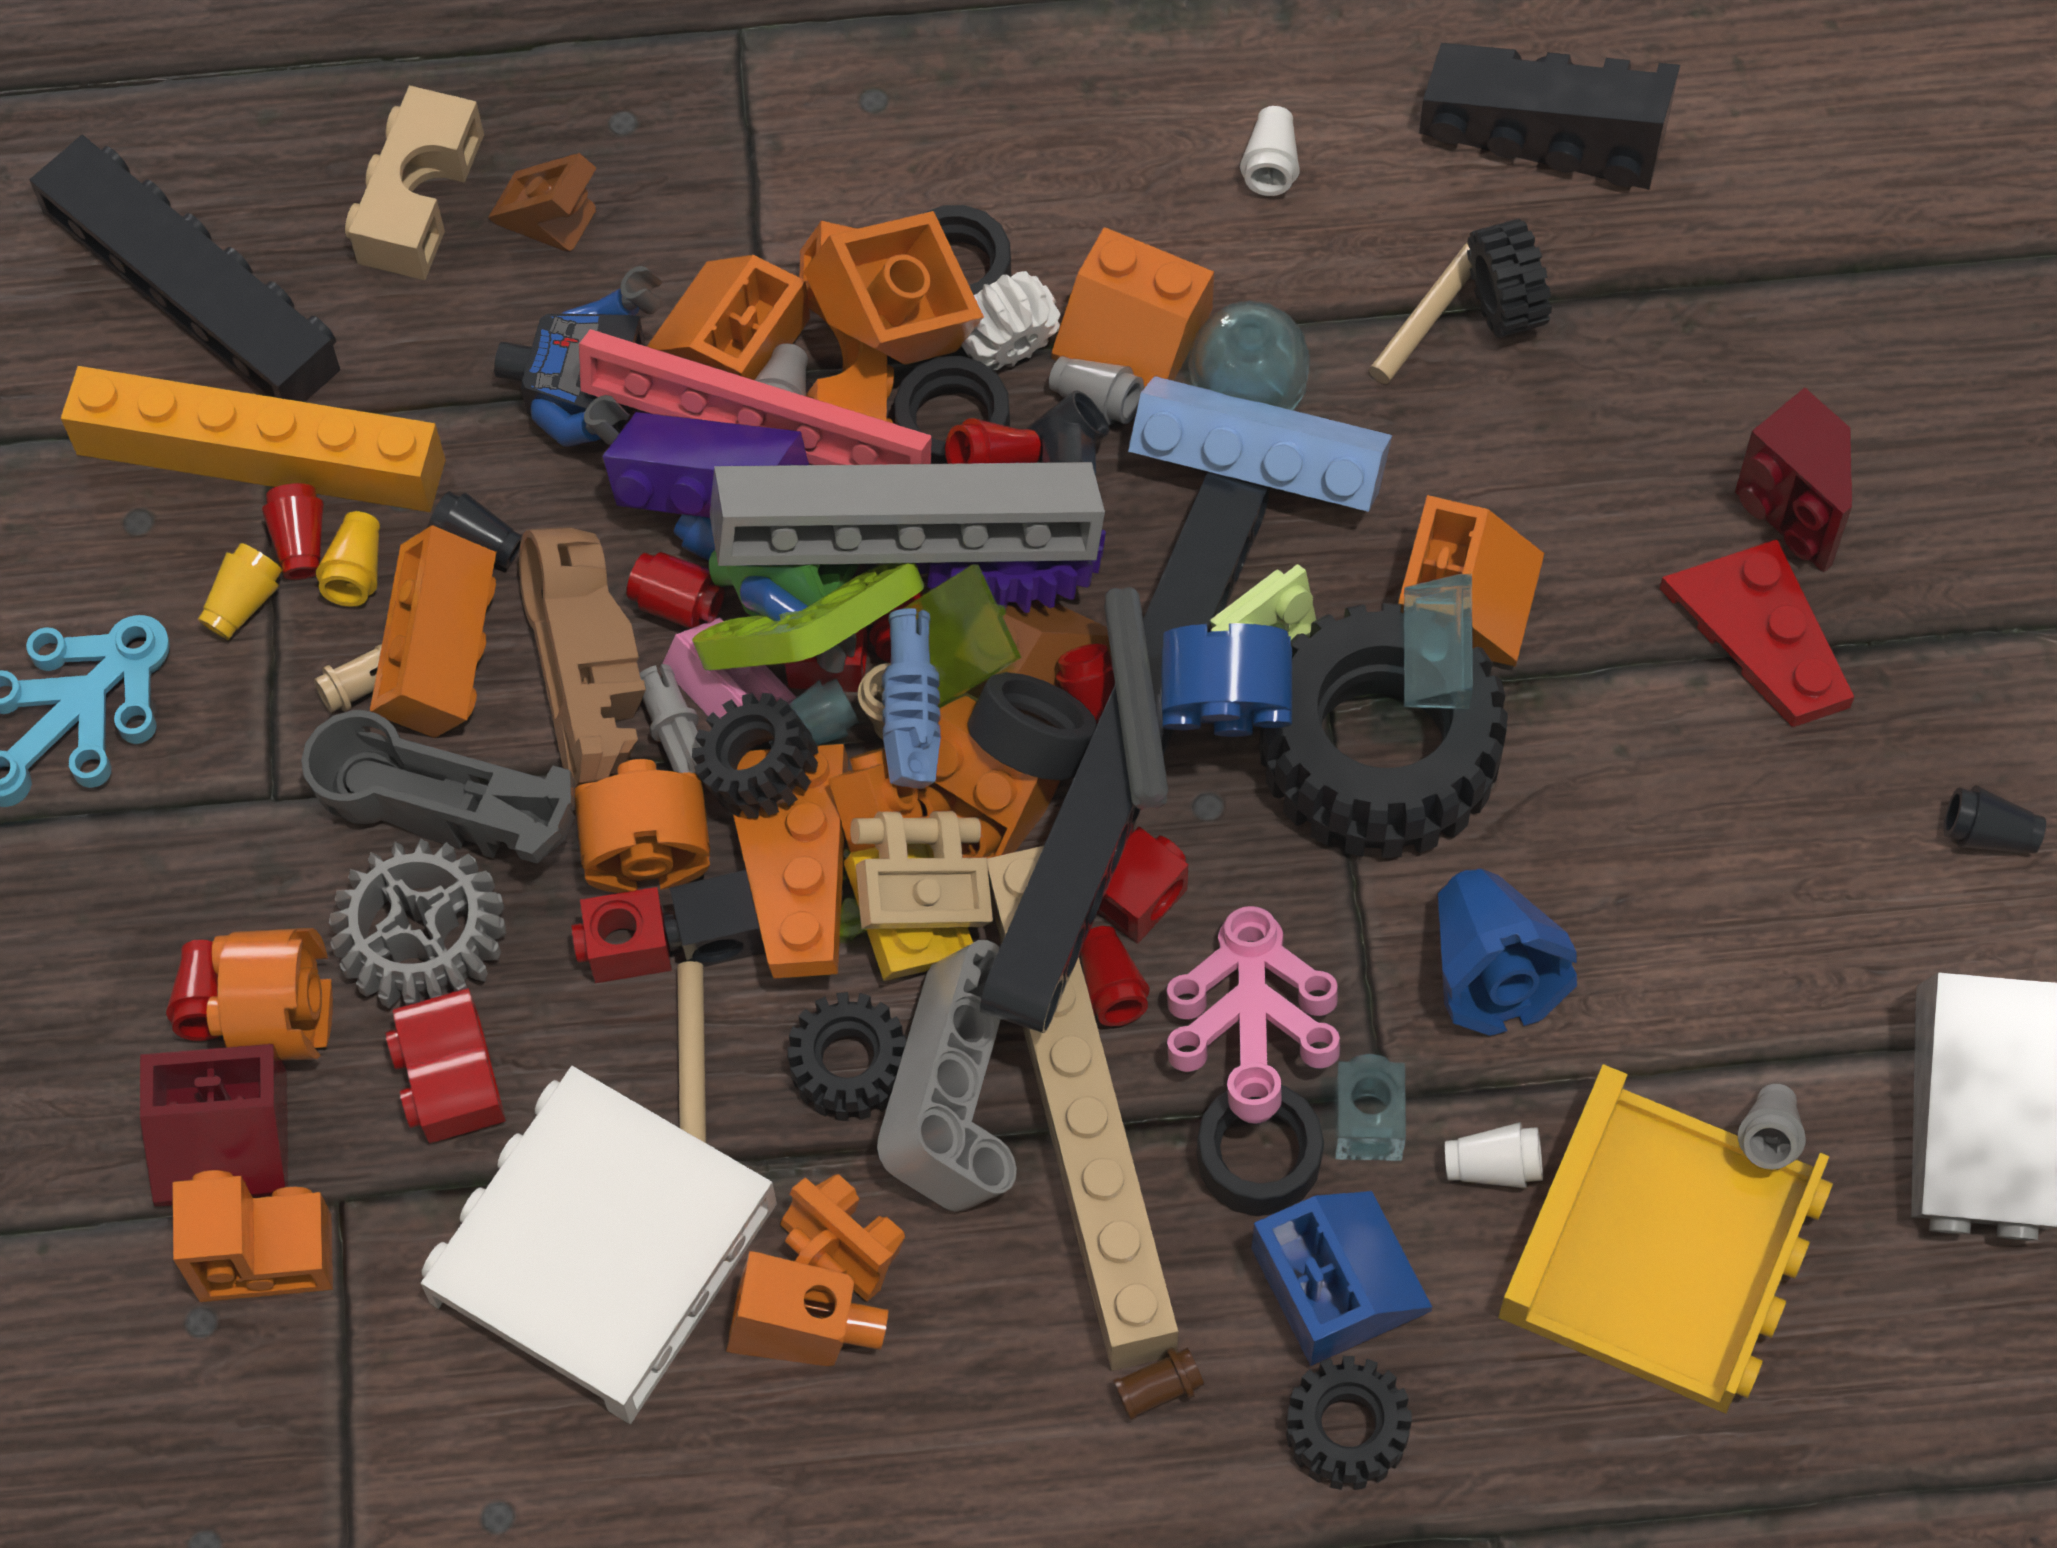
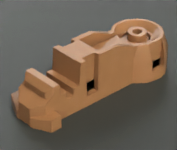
(582, 649)

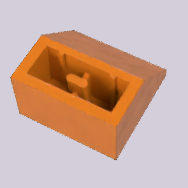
(735, 315)
(1503, 567)
(983, 788)

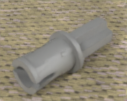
(671, 718)

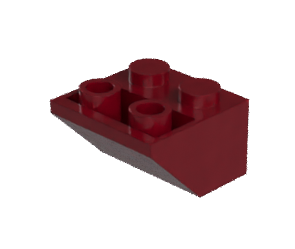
(1800, 477)
(215, 1114)

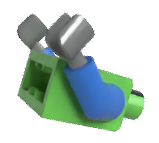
(788, 588)

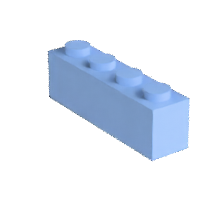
(1260, 443)

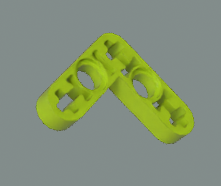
(814, 629)

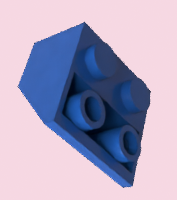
(1337, 1272)

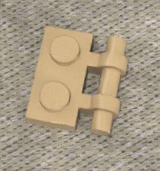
(921, 891)

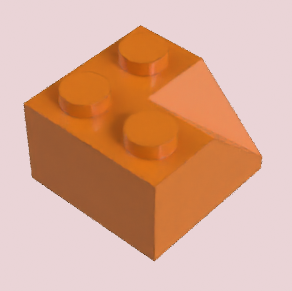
(895, 288)

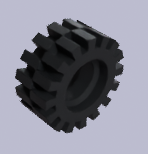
(1509, 278)
(739, 732)
(841, 1020)
(1354, 1383)

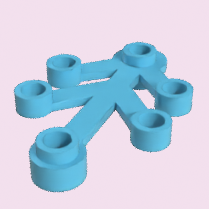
(82, 699)

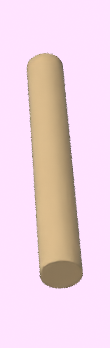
(1422, 318)
(691, 1049)

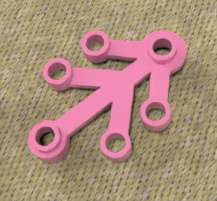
(1252, 1003)

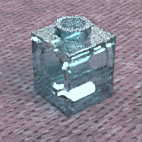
(1370, 1135)

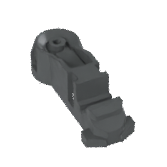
(435, 789)

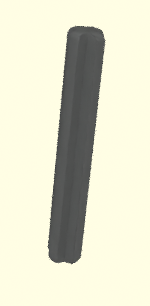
(1136, 698)

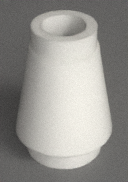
(1271, 154)
(1496, 1157)

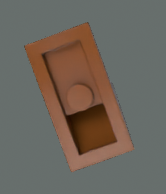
(548, 202)

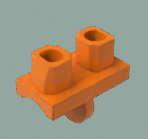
(832, 1240)

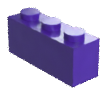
(671, 459)

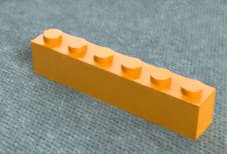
(253, 438)

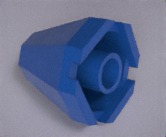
(1499, 954)

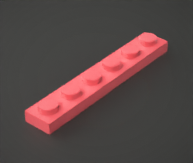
(688, 389)

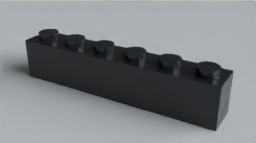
(185, 272)

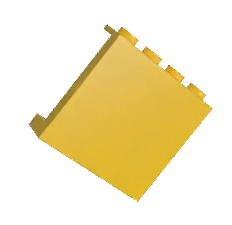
(1663, 1246)

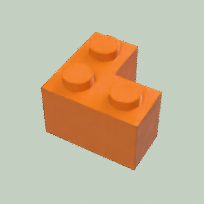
(247, 1244)

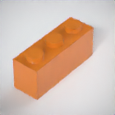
(434, 632)

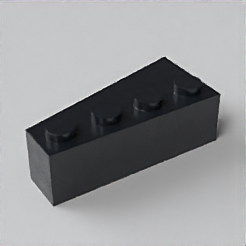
(1552, 111)

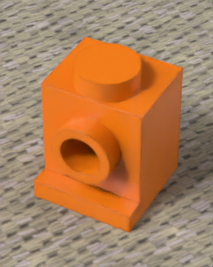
(869, 791)

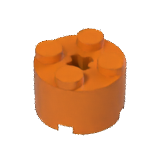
(642, 828)
(272, 991)

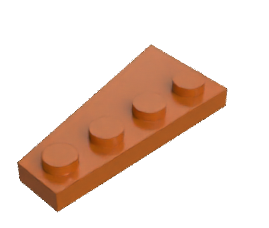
(798, 870)

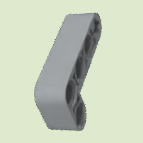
(930, 1112)

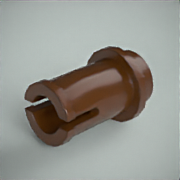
(1159, 1382)

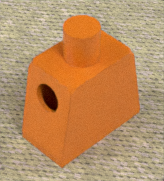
(777, 1307)

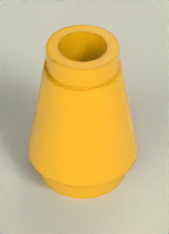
(351, 562)
(239, 590)

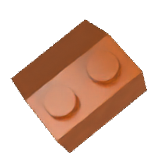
(1135, 308)

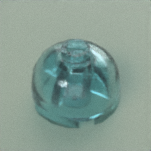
(1251, 355)

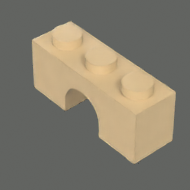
(425, 140)

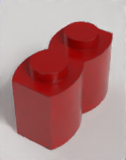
(446, 1066)

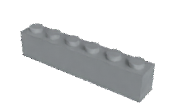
(905, 513)

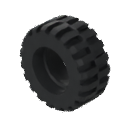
(1366, 802)

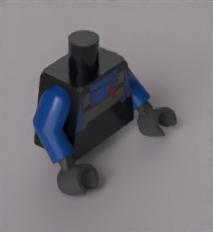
(552, 363)

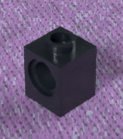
(714, 920)

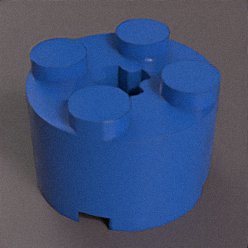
(1227, 678)

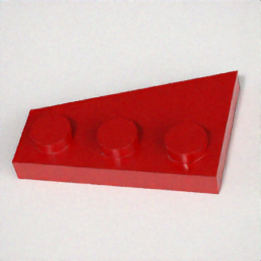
(1767, 627)

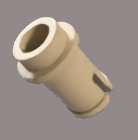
(348, 682)

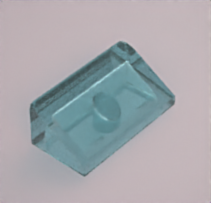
(1438, 643)

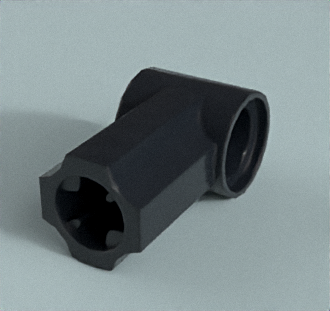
(1071, 430)

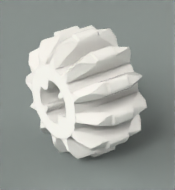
(1015, 322)

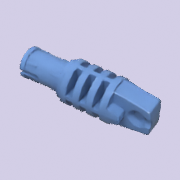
(911, 702)

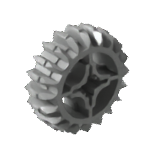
(456, 892)

